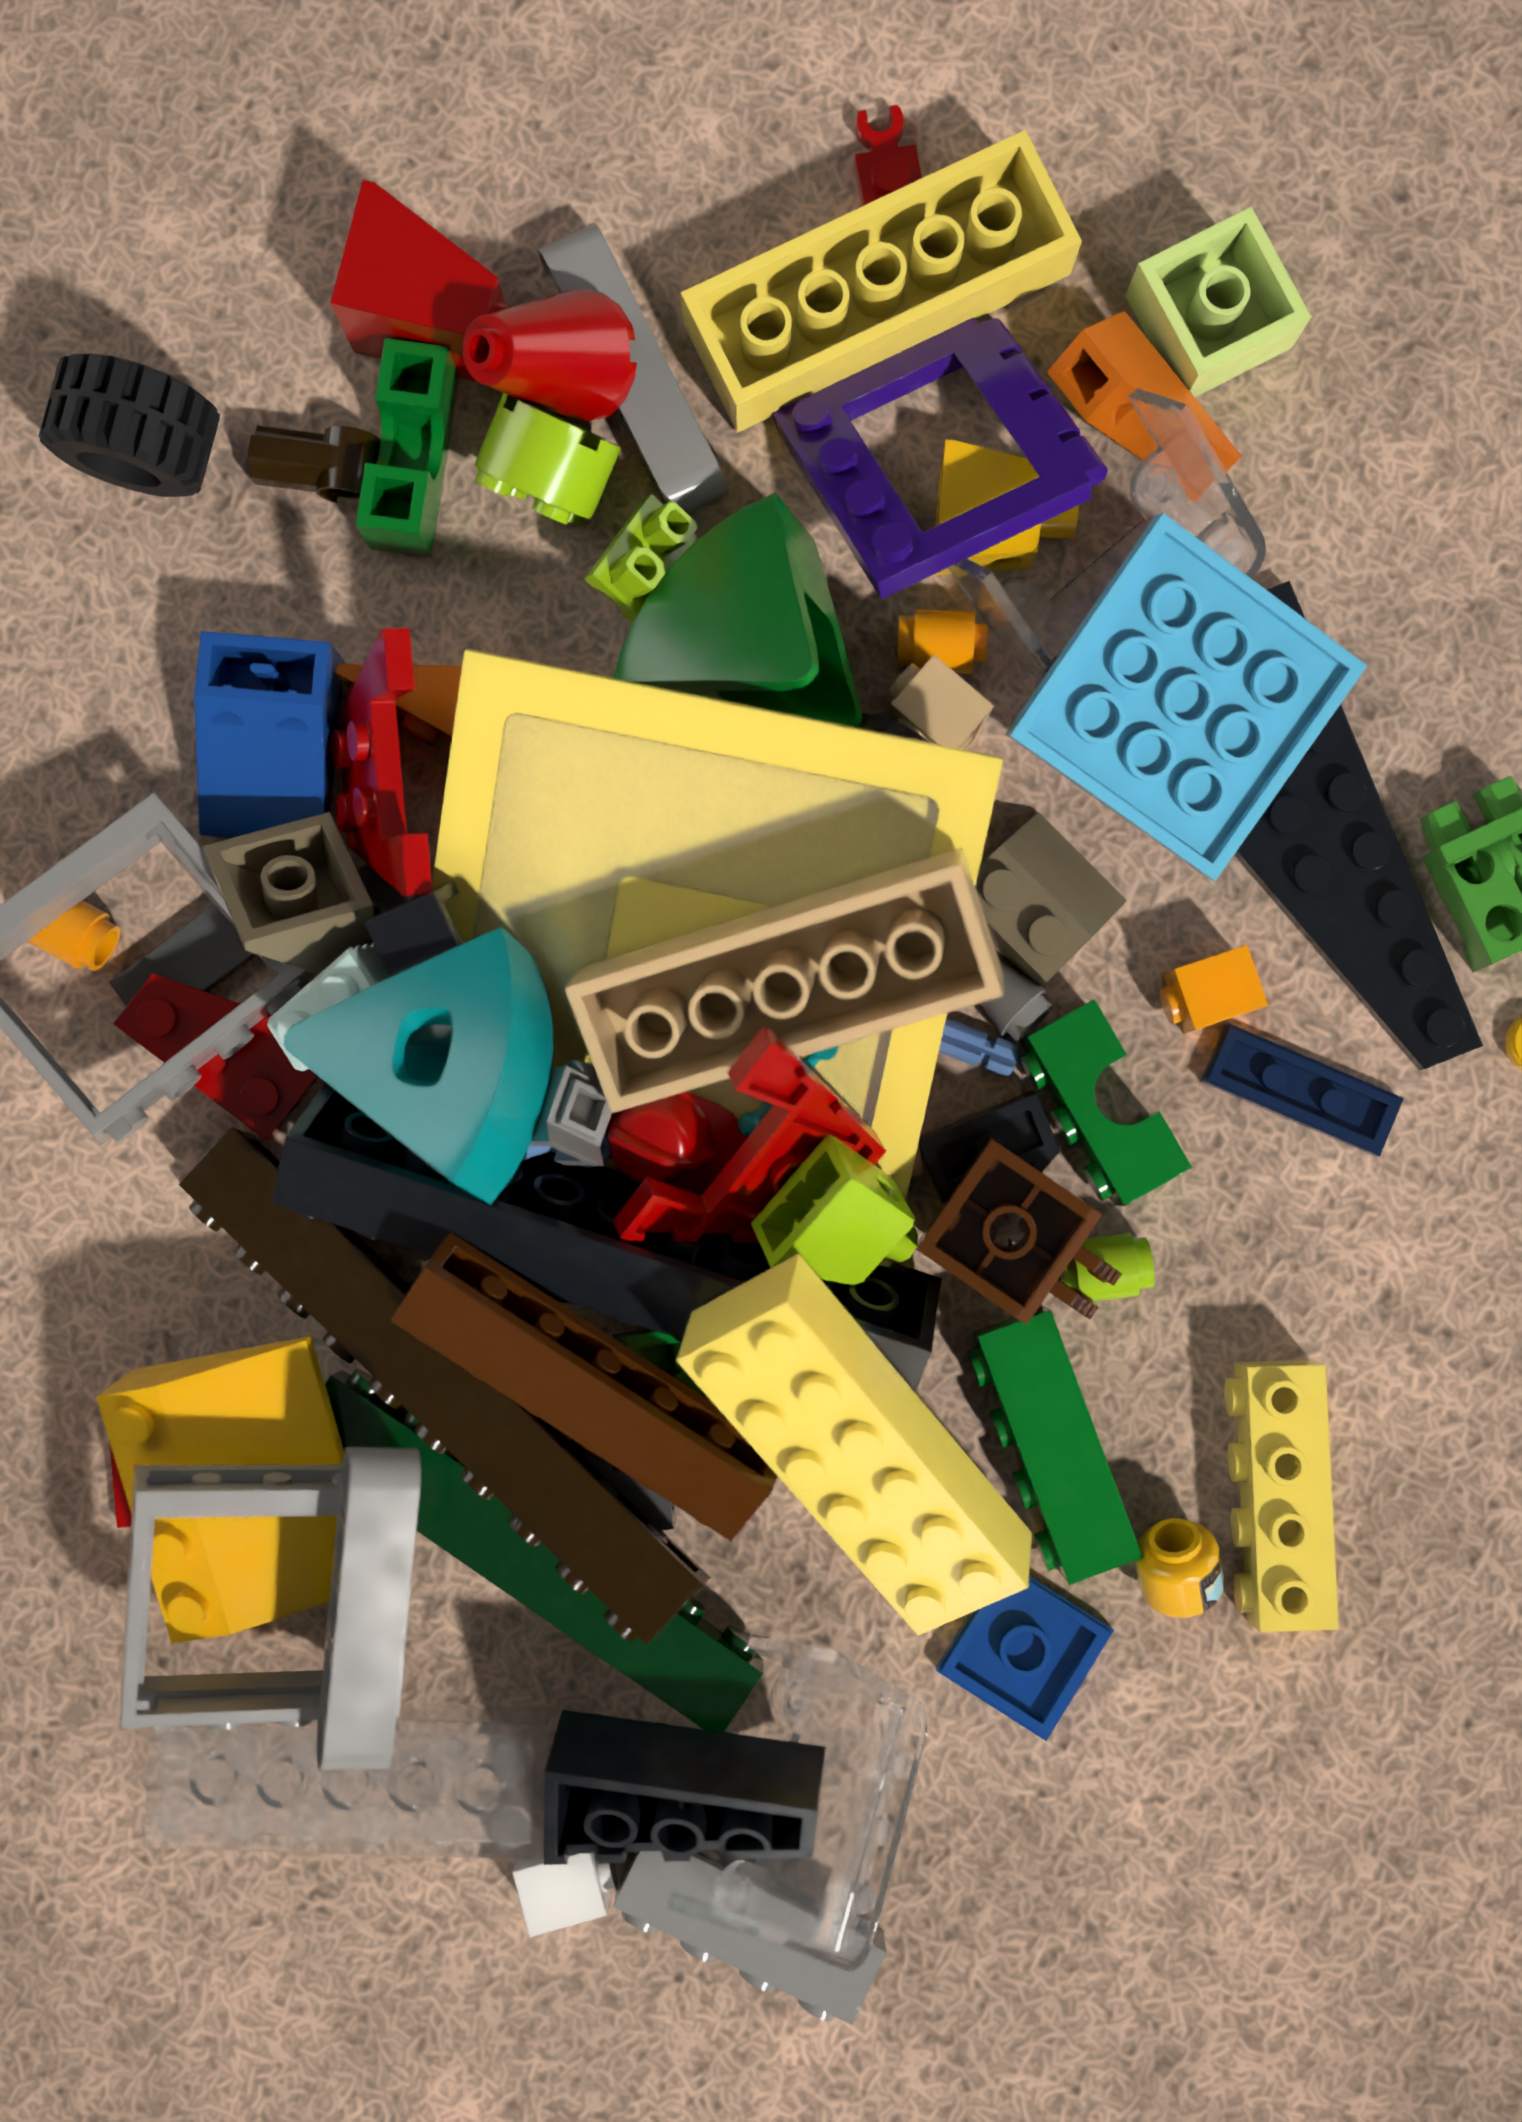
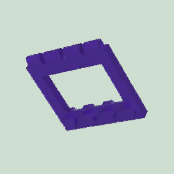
(866, 504)

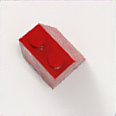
(407, 281)

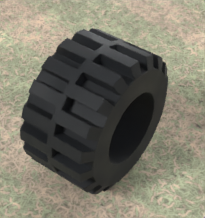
(129, 425)

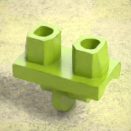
(642, 553)

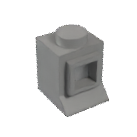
(574, 1115)

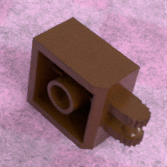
(1023, 1272)

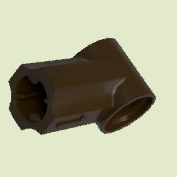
(312, 461)

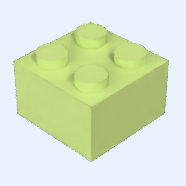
(1218, 303)

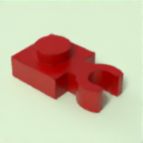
(886, 165)

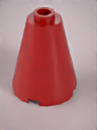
(556, 354)

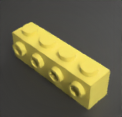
(1283, 1495)

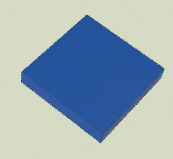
(1026, 1655)

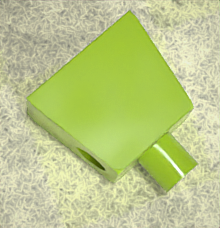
(837, 1216)

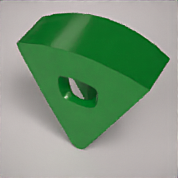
(747, 622)

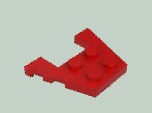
(371, 768)
(786, 1136)

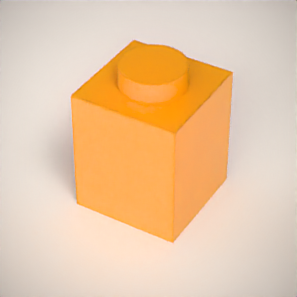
(1212, 990)

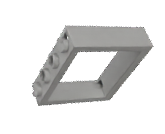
(69, 884)
(227, 1698)

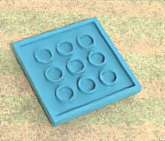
(1186, 697)

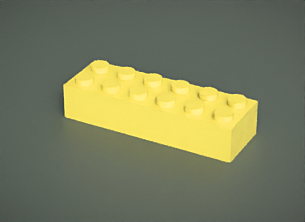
(881, 279)
(856, 1446)

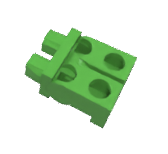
(1481, 871)

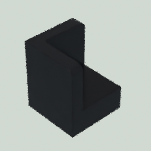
(415, 930)

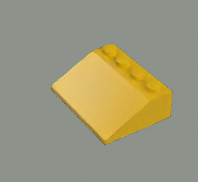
(230, 1410)

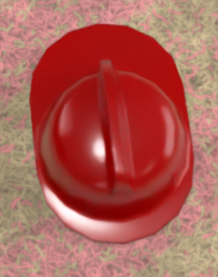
(674, 1141)

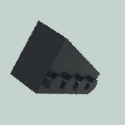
(676, 1792)

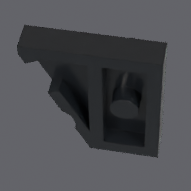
(1015, 1124)

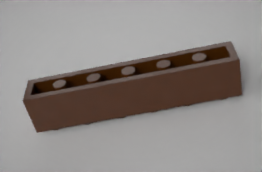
(586, 1385)

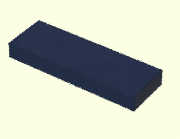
(1302, 1090)

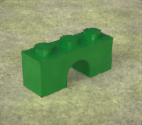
(416, 412)
(1122, 1158)

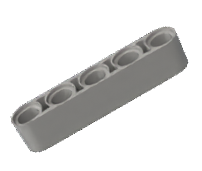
(655, 408)
(368, 1608)

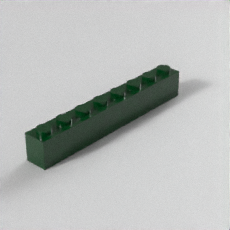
(686, 1666)

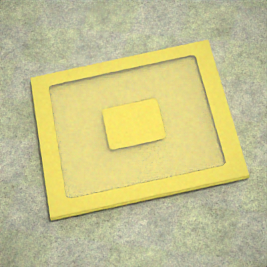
(644, 812)

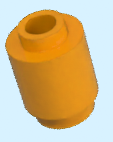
(945, 634)
(80, 937)

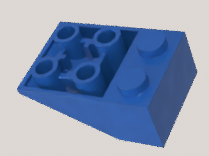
(263, 731)

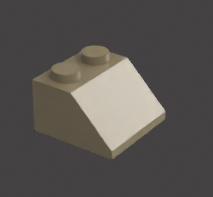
(293, 892)
(1042, 899)

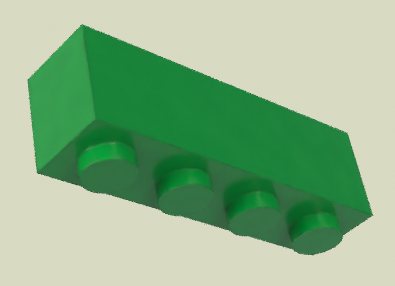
(1056, 1447)

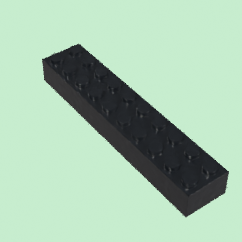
(560, 1233)

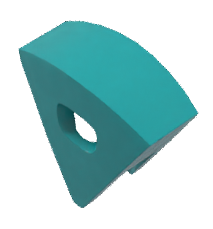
(445, 1057)

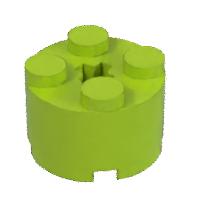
(547, 459)

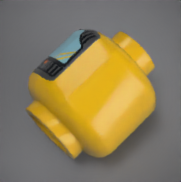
(1179, 1568)

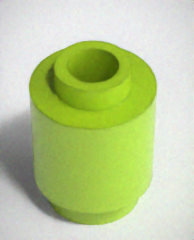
(1127, 1255)

